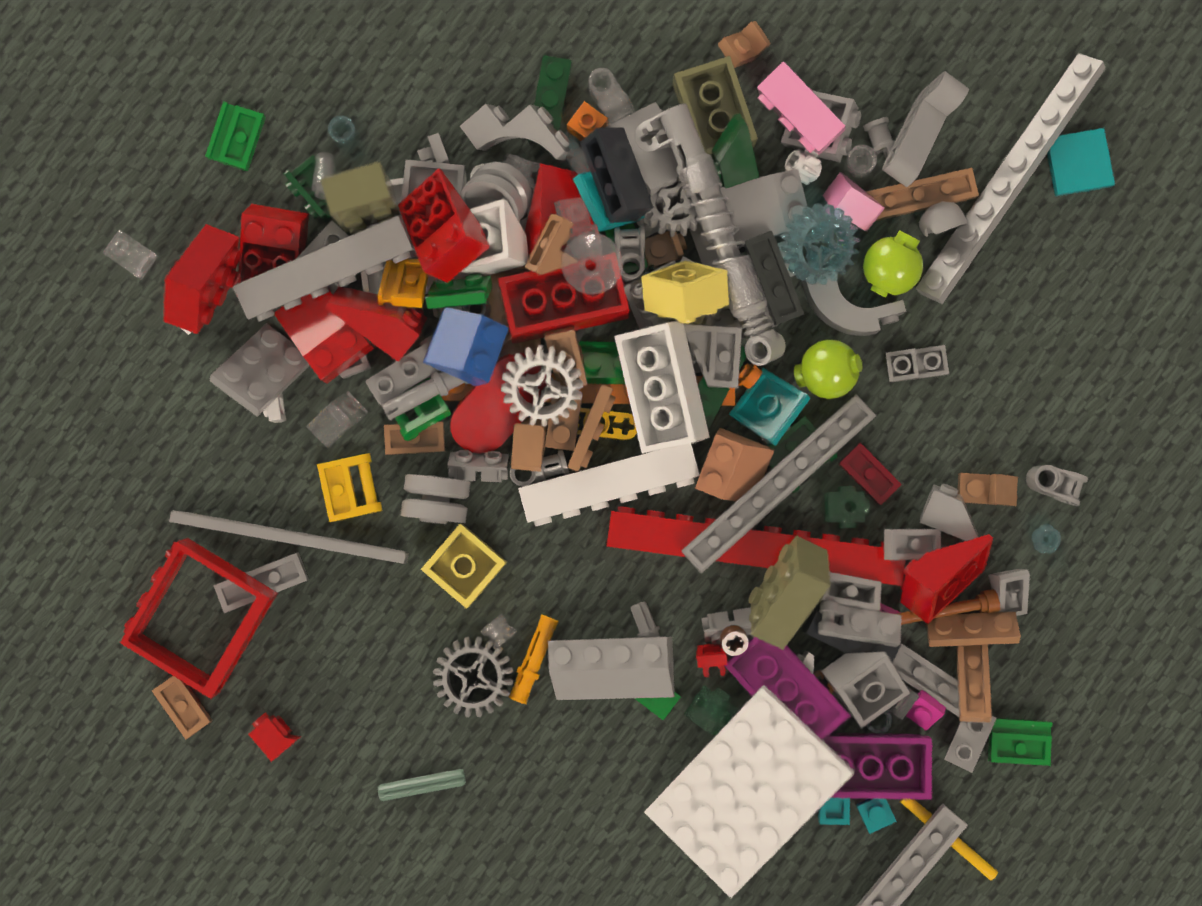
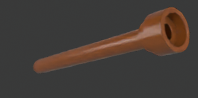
(985, 602)

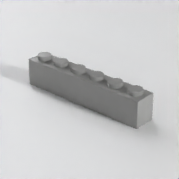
(324, 267)

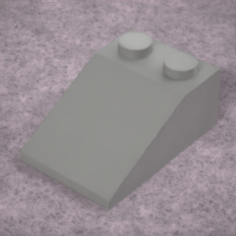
(765, 204)

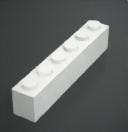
(608, 482)

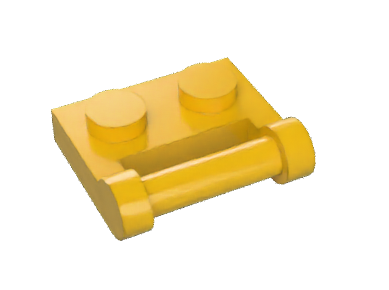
(339, 488)

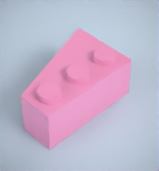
(799, 109)

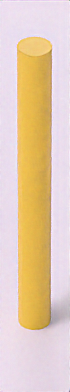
(960, 846)

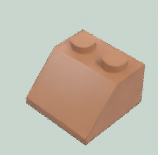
(733, 466)

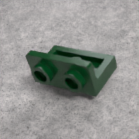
(301, 183)

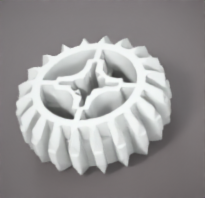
(531, 382)

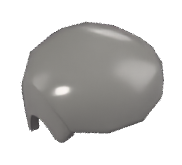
(941, 217)

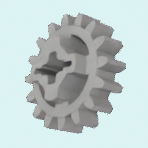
(679, 217)

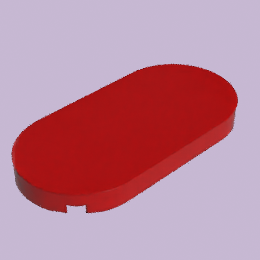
(482, 417)

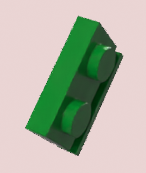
(235, 136)
(459, 292)
(602, 363)
(1020, 742)

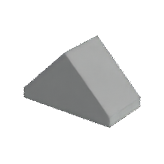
(1012, 590)

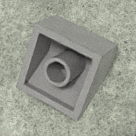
(865, 684)

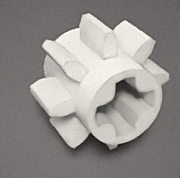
(806, 163)

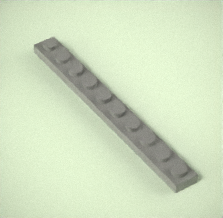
(1010, 178)

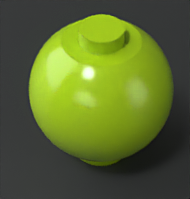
(893, 264)
(828, 369)

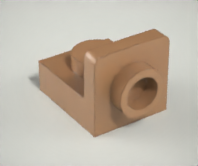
(744, 45)
(664, 248)

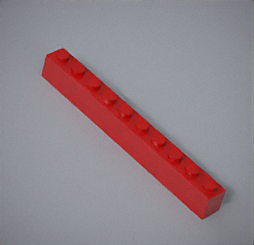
(755, 548)

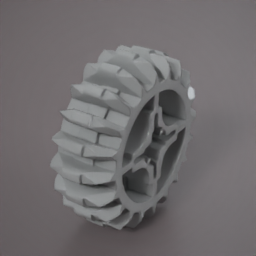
(486, 682)

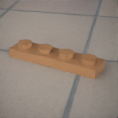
(923, 193)

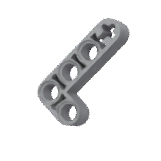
(922, 127)

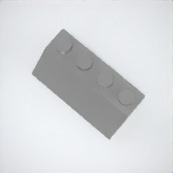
(612, 668)

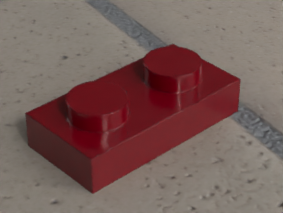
(869, 474)

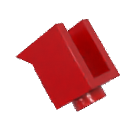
(272, 735)

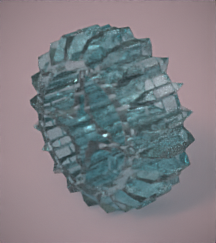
(817, 267)

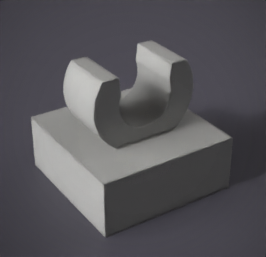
(435, 152)

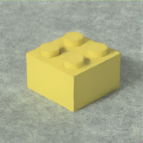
(685, 291)
(464, 565)

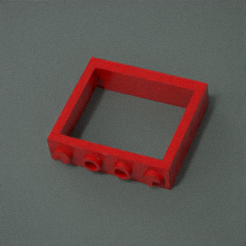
(149, 602)

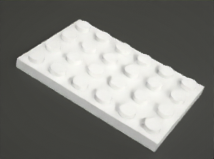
(748, 791)

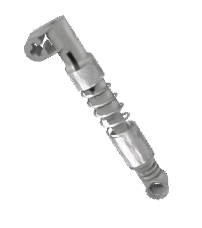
(703, 187)

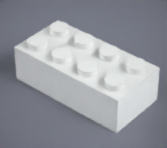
(662, 386)

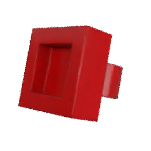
(711, 655)

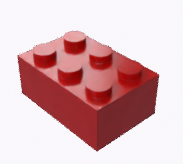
(201, 279)

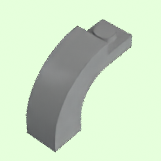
(845, 317)

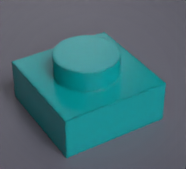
(835, 812)
(875, 814)

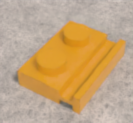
(403, 284)

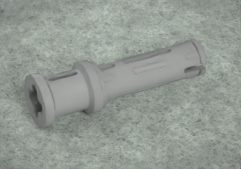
(438, 384)

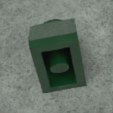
(734, 154)

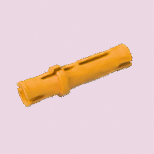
(531, 664)

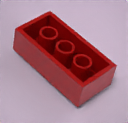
(550, 303)

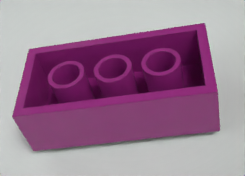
(884, 765)

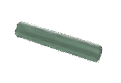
(421, 784)

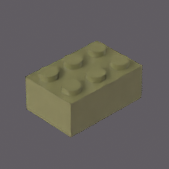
(712, 99)
(360, 197)
(789, 592)

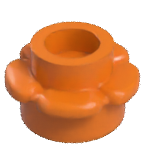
(748, 375)

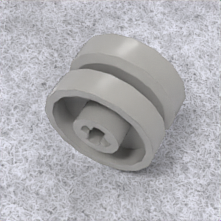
(498, 182)
(435, 500)

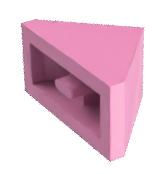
(854, 201)

